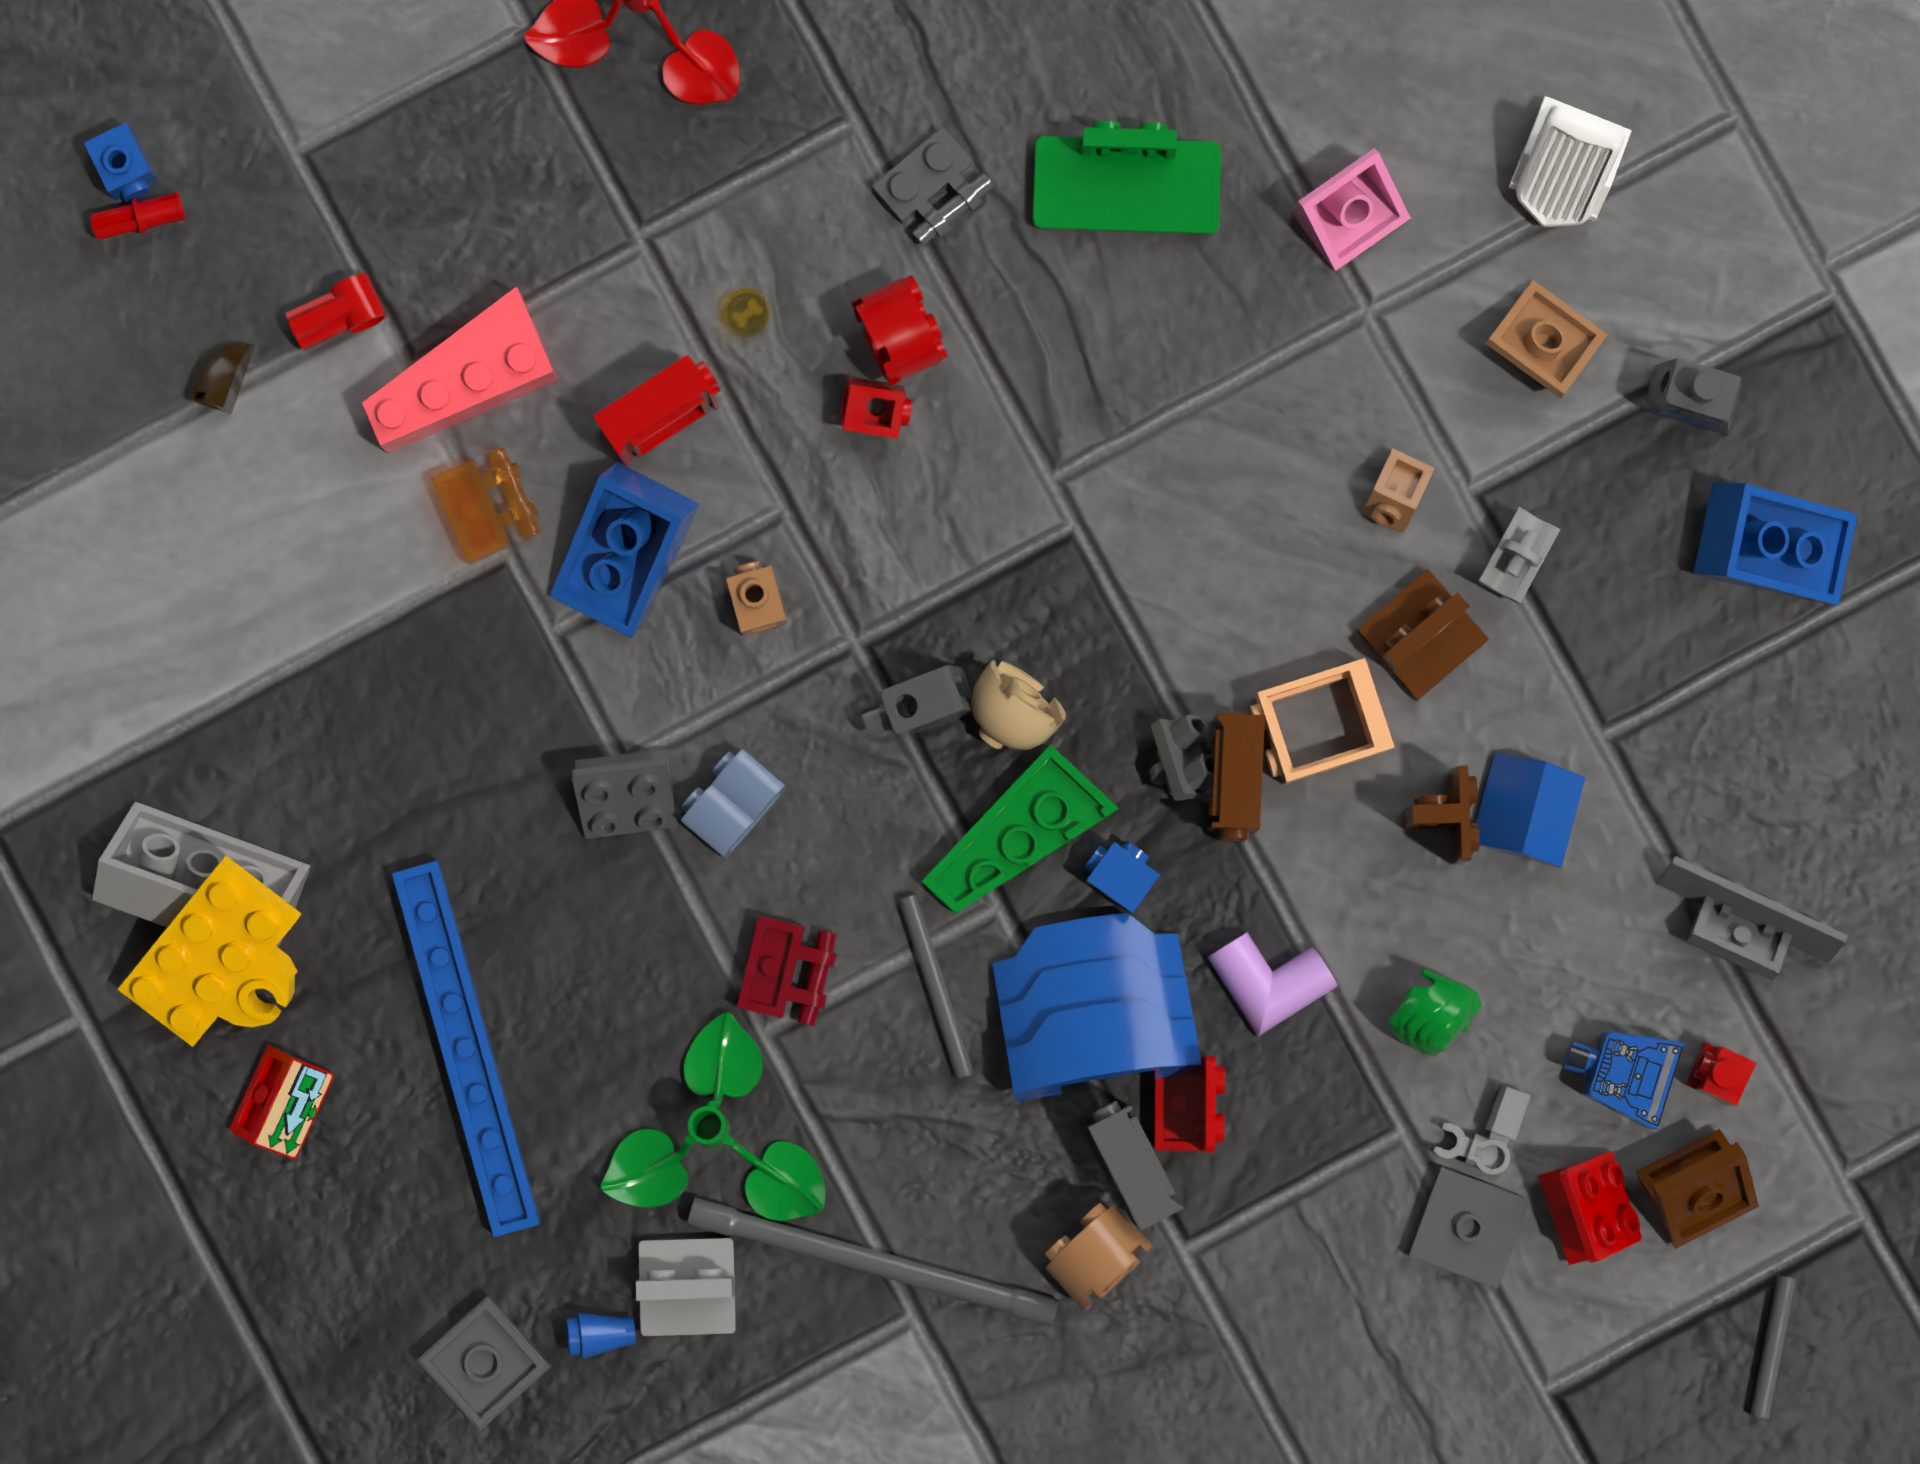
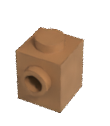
(756, 598)

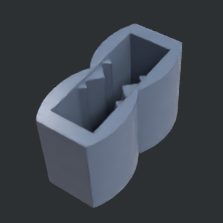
(732, 802)

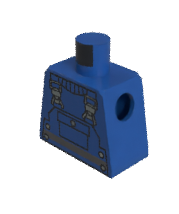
(1627, 1074)

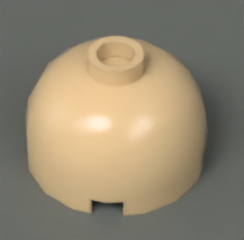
(1012, 709)

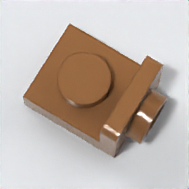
(1398, 491)

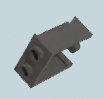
(1133, 1164)

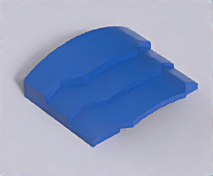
(1095, 1005)

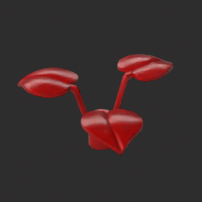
(575, 37)

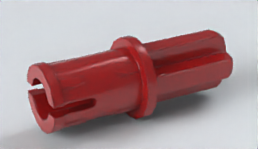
(138, 216)

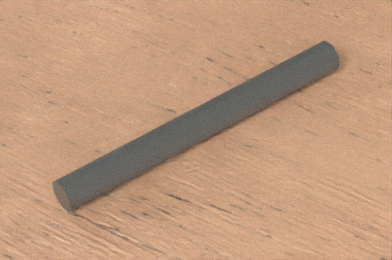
(936, 986)

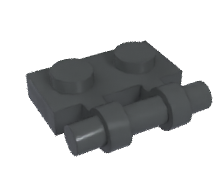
(923, 176)

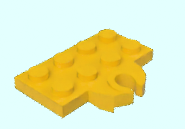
(218, 957)

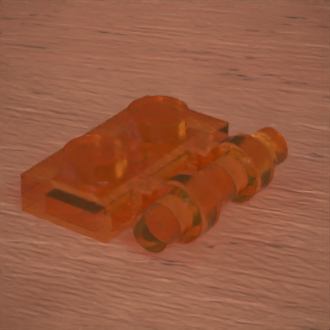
(472, 510)

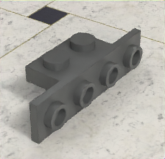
(1746, 924)

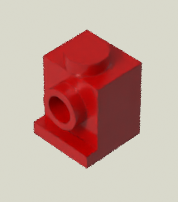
(859, 419)
(1720, 1074)

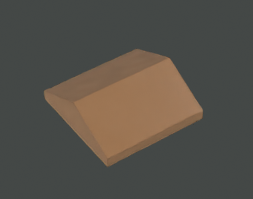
(1546, 339)

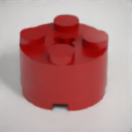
(899, 330)

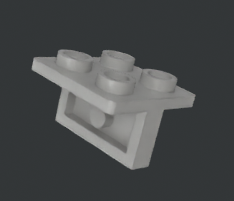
(686, 1287)

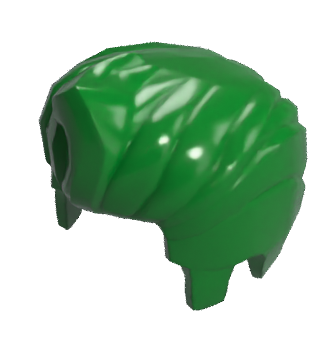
(1434, 1015)

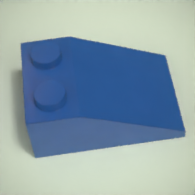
(1775, 543)
(623, 548)

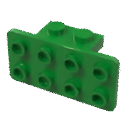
(1127, 181)

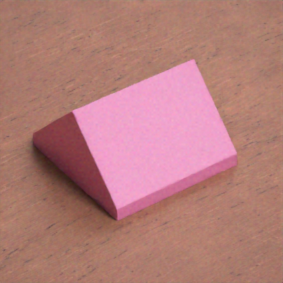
(1352, 210)

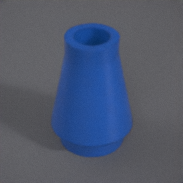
(597, 1334)

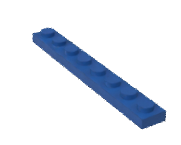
(466, 1048)

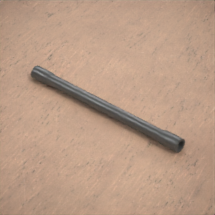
(1016, 1302)

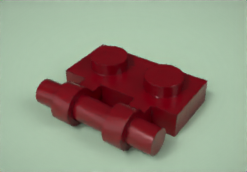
(772, 969)

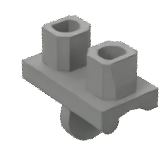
(1518, 555)

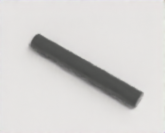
(1773, 1347)

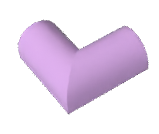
(1266, 995)

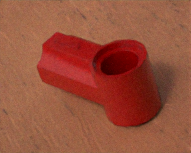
(347, 308)

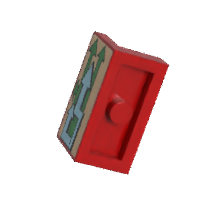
(281, 1102)

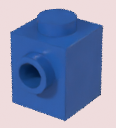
(121, 163)
(1121, 874)

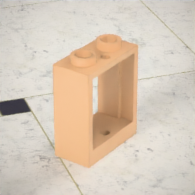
(1367, 706)

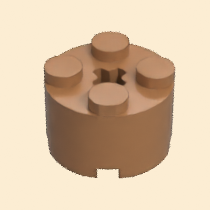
(1097, 1255)

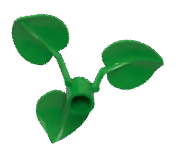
(719, 1062)

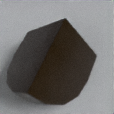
(221, 376)

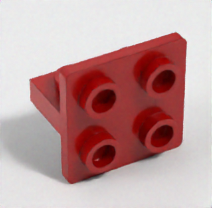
(1591, 1208)

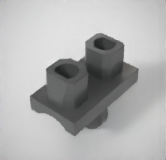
(1181, 760)

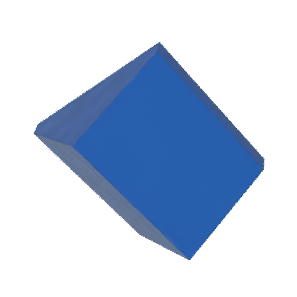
(1528, 808)

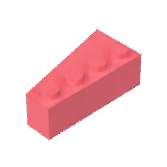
(467, 374)

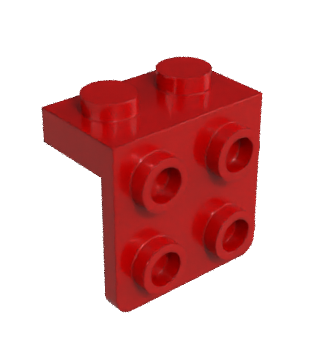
(1187, 1110)

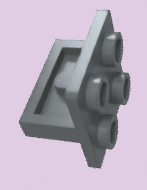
(625, 793)

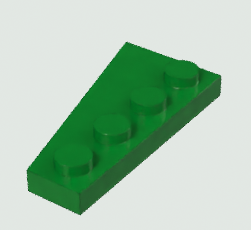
(1027, 823)

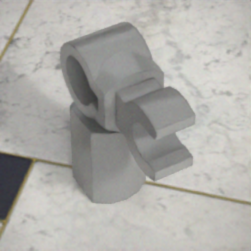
(1504, 1123)

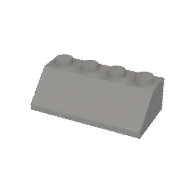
(164, 859)

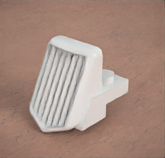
(1568, 164)

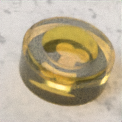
(747, 312)

